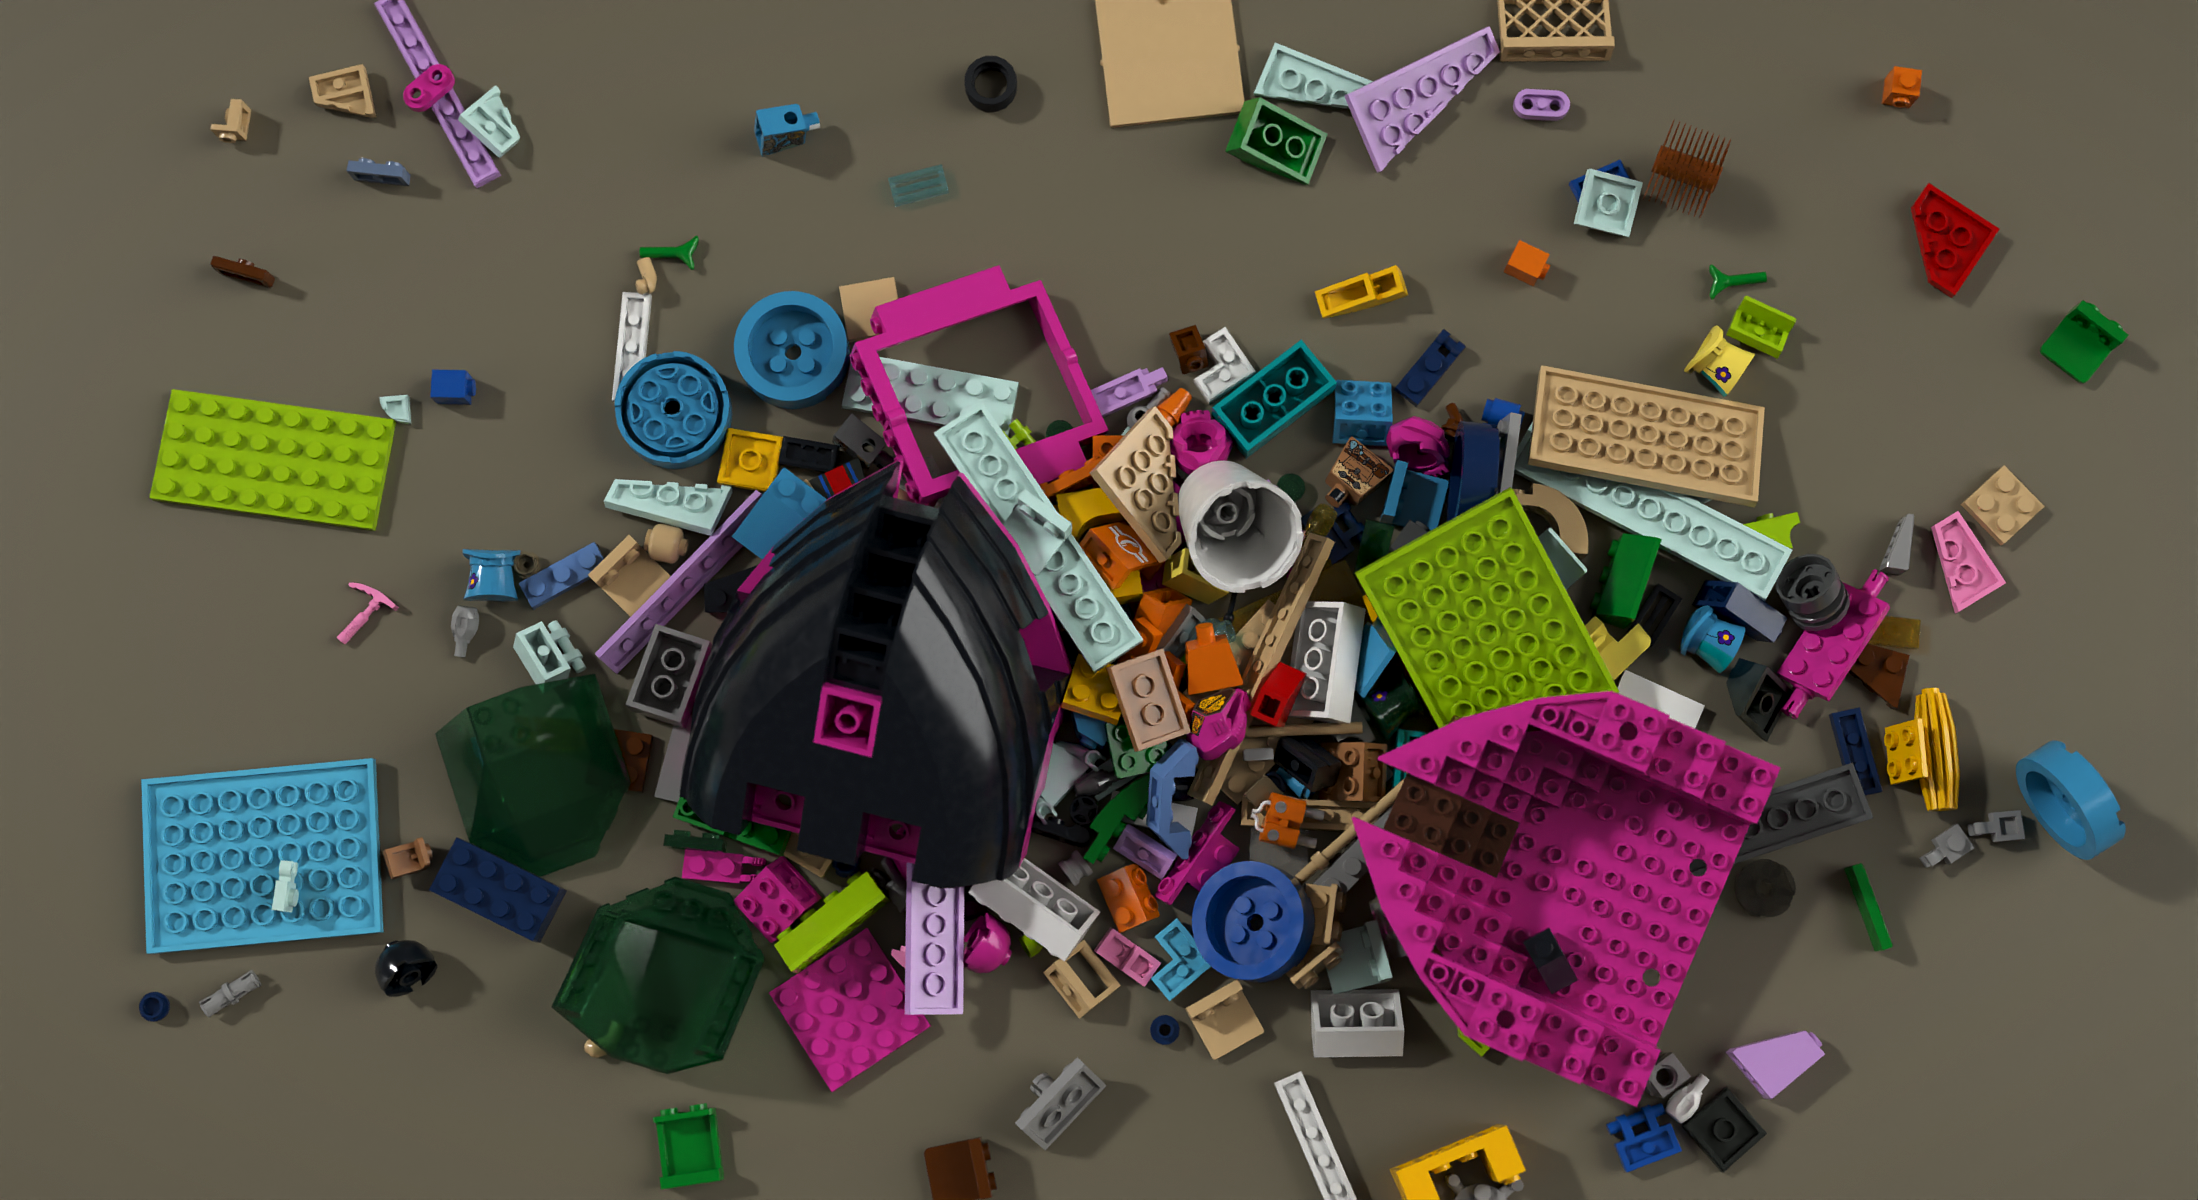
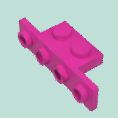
(1206, 855)

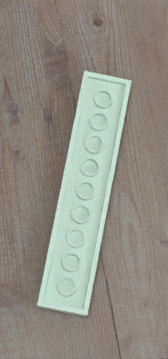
(1682, 523)
(1069, 579)

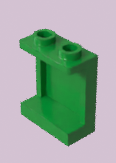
(689, 1146)

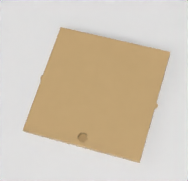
(1169, 60)

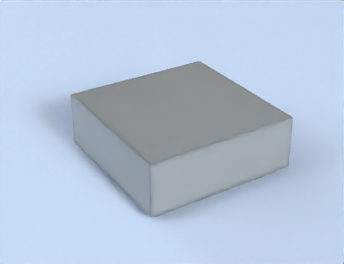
(1257, 754)

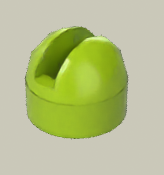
(1030, 946)

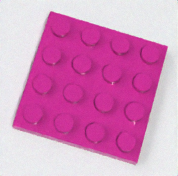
(848, 1009)

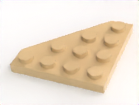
(1140, 482)

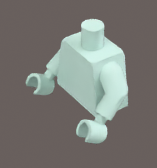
(1065, 766)

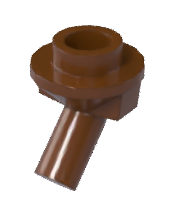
(1452, 422)

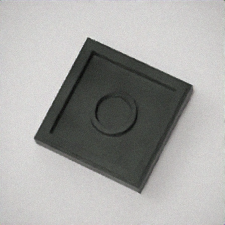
(1724, 1129)

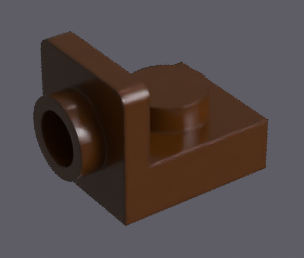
(1189, 349)

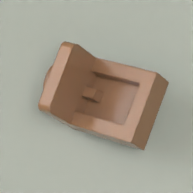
(408, 858)

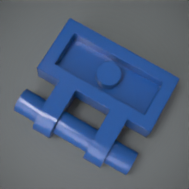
(1647, 1146)

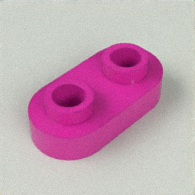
(430, 89)

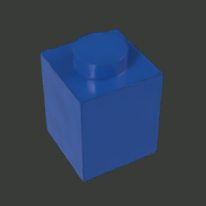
(452, 387)

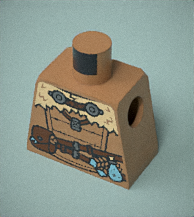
(1355, 474)

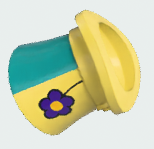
(1720, 361)

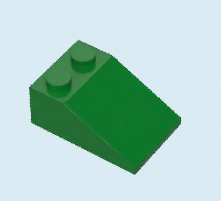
(1276, 141)

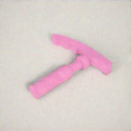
(378, 599)

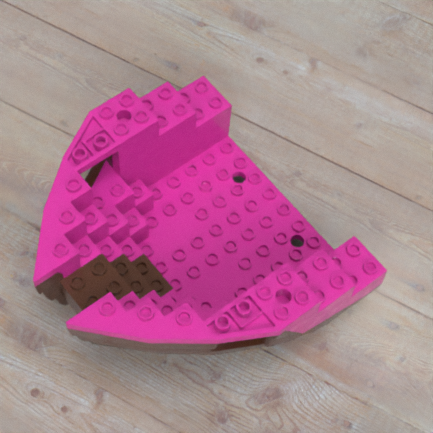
(1574, 824)

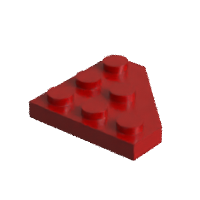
(1949, 238)

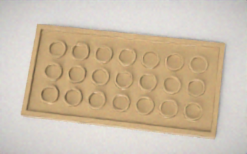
(1647, 436)

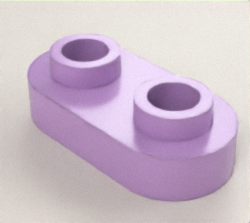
(1540, 104)

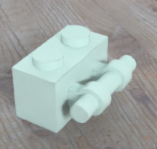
(542, 656)

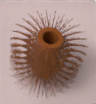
(1688, 169)

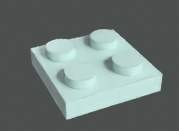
(1608, 203)

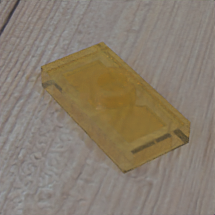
(1897, 633)

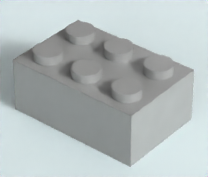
(669, 676)

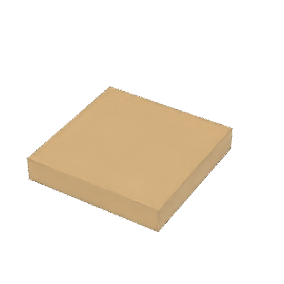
(859, 303)

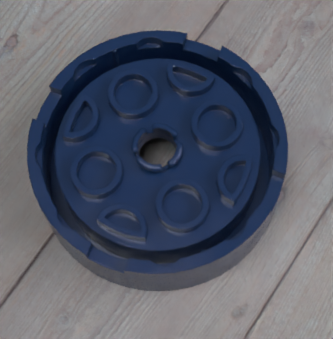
(1472, 467)

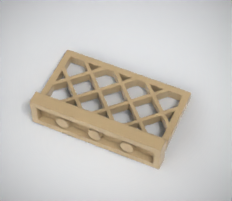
(1556, 45)

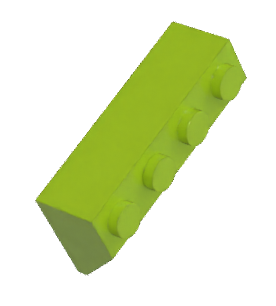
(830, 923)

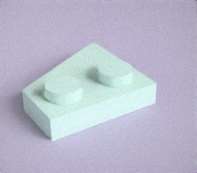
(491, 123)

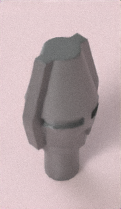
(1094, 783)

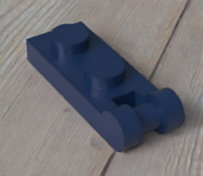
(1429, 368)

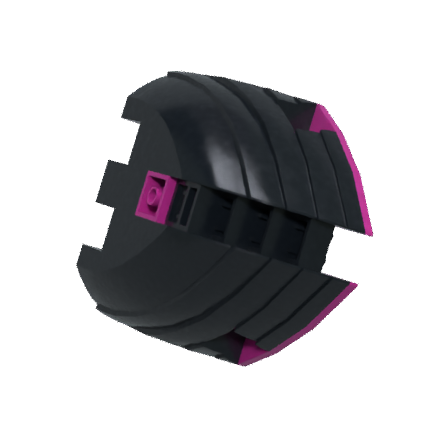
(884, 688)

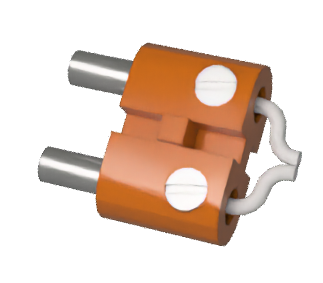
(1283, 821)

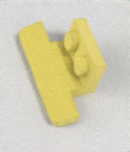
(1620, 654)

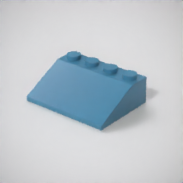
(777, 513)

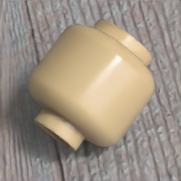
(665, 543)

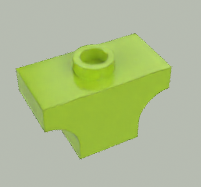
(1777, 527)

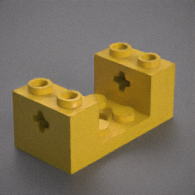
(1494, 1148)

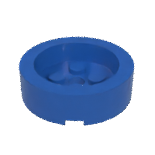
(1224, 927)

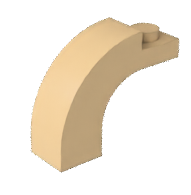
(1560, 513)

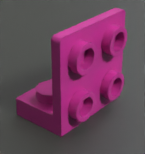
(776, 898)

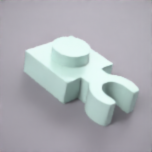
(285, 891)

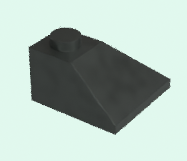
(1757, 696)

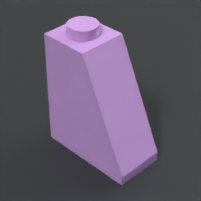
(1776, 1060)

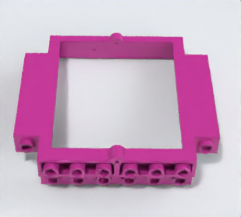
(949, 306)

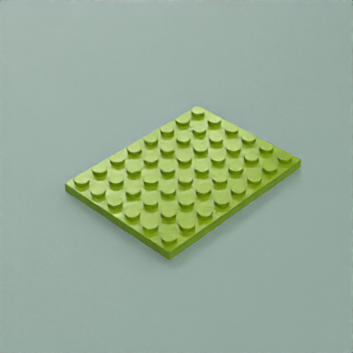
(1483, 615)

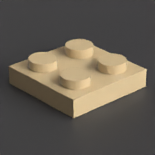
(2002, 505)

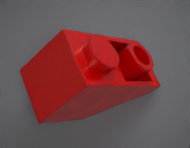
(1278, 695)

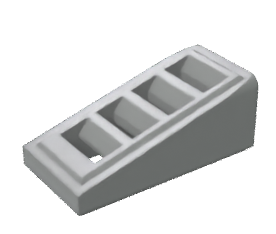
(1899, 550)

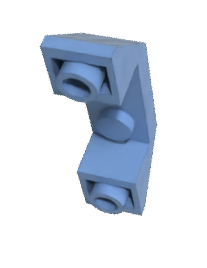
(1176, 762)

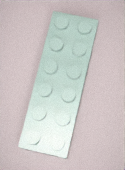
(937, 394)

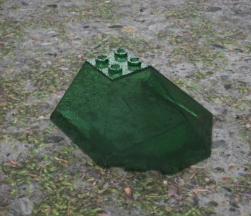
(537, 773)
(663, 976)

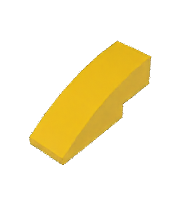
(1362, 292)

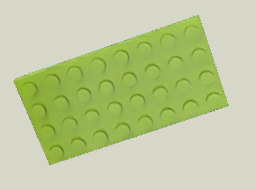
(273, 460)

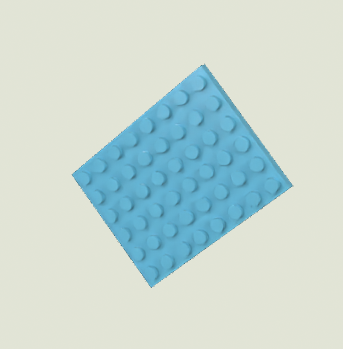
(219, 848)

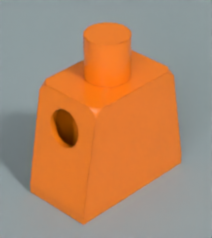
(1161, 607)
(1209, 662)

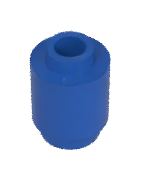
(1497, 409)

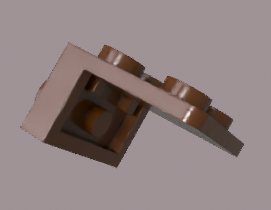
(960, 1170)

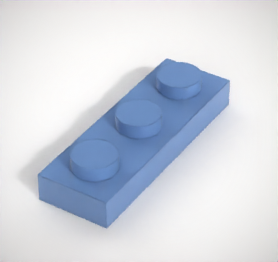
(561, 576)

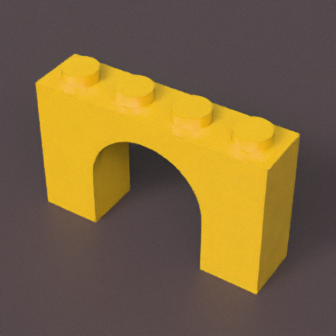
(1090, 509)

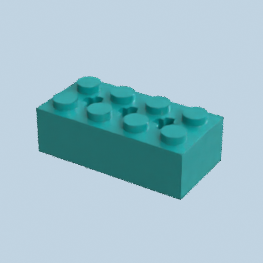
(1274, 381)

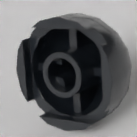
(402, 966)

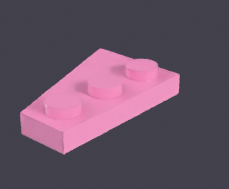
(1964, 562)

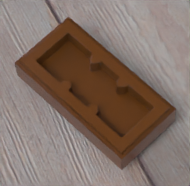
(242, 270)

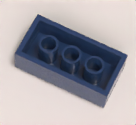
(498, 890)

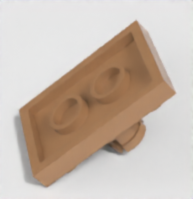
(1148, 700)

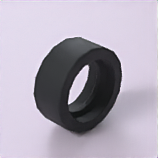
(990, 63)

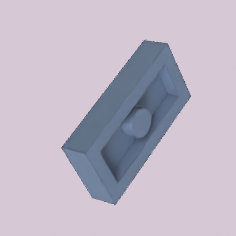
(386, 173)

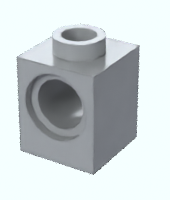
(1676, 1072)

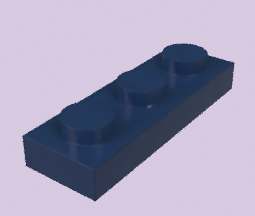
(1855, 747)

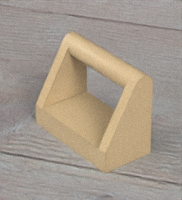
(1071, 986)

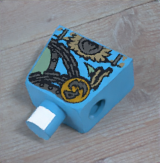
(782, 128)

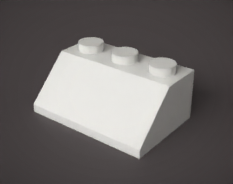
(1357, 1023)

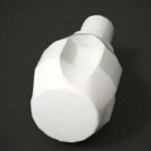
(1686, 1100)

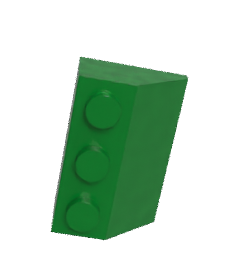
(1624, 579)

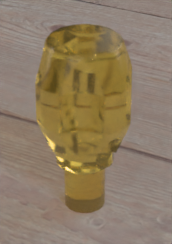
(1320, 521)

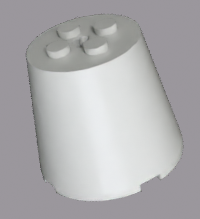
(1238, 526)

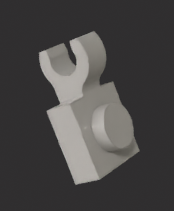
(2001, 826)
(1948, 846)

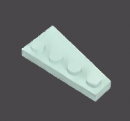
(1305, 79)
(675, 505)

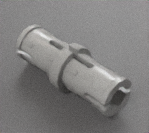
(230, 993)

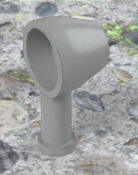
(1160, 397)

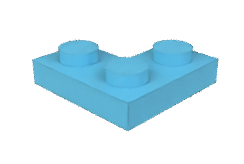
(1186, 962)

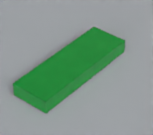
(1868, 907)

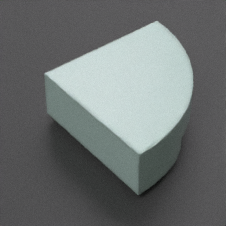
(397, 408)

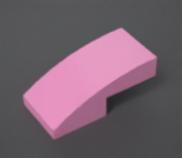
(1127, 957)

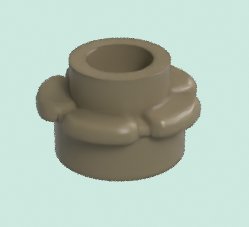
(525, 557)

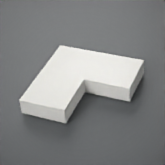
(1229, 370)

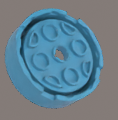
(785, 322)
(679, 438)
(2070, 800)

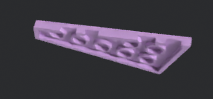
(1408, 99)

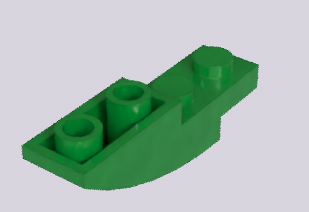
(1129, 803)
(755, 834)

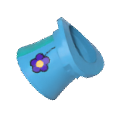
(491, 575)
(1711, 638)

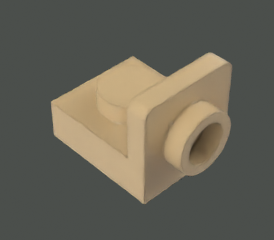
(237, 121)

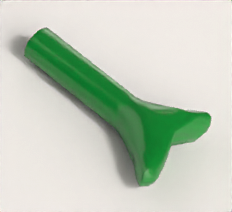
(683, 252)
(1723, 281)

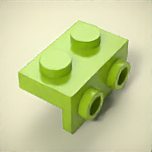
(1760, 326)

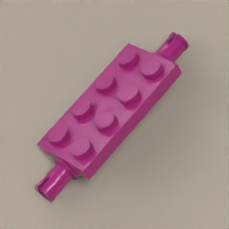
(1826, 656)

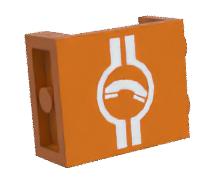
(1117, 552)

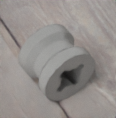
(1075, 868)

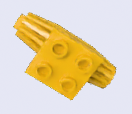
(1927, 751)

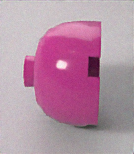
(986, 945)

